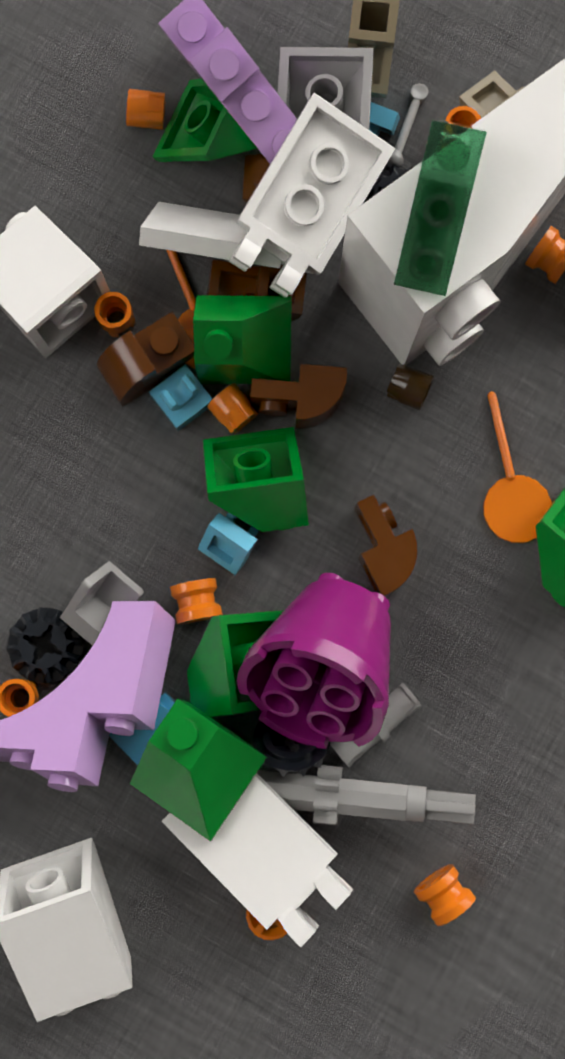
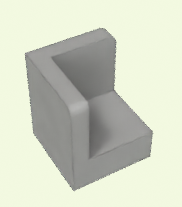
(94, 598)

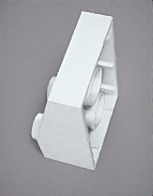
(511, 198)

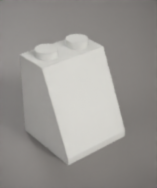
(46, 281)
(63, 931)

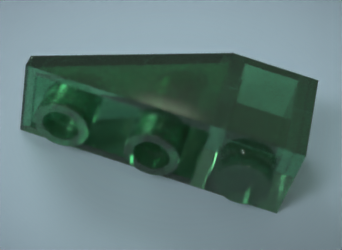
(439, 206)

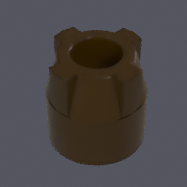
(409, 386)

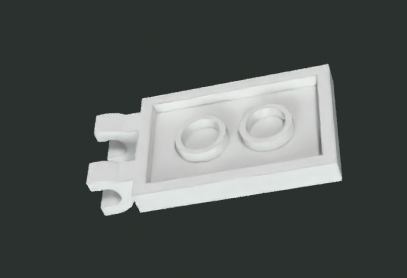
(309, 191)
(197, 233)
(268, 860)

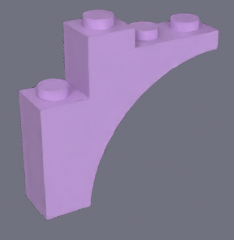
(230, 74)
(107, 693)

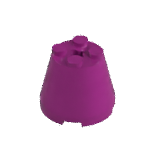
(323, 665)

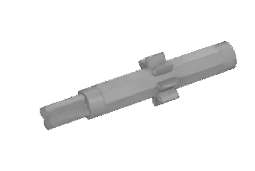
(332, 795)

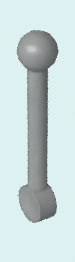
(418, 96)

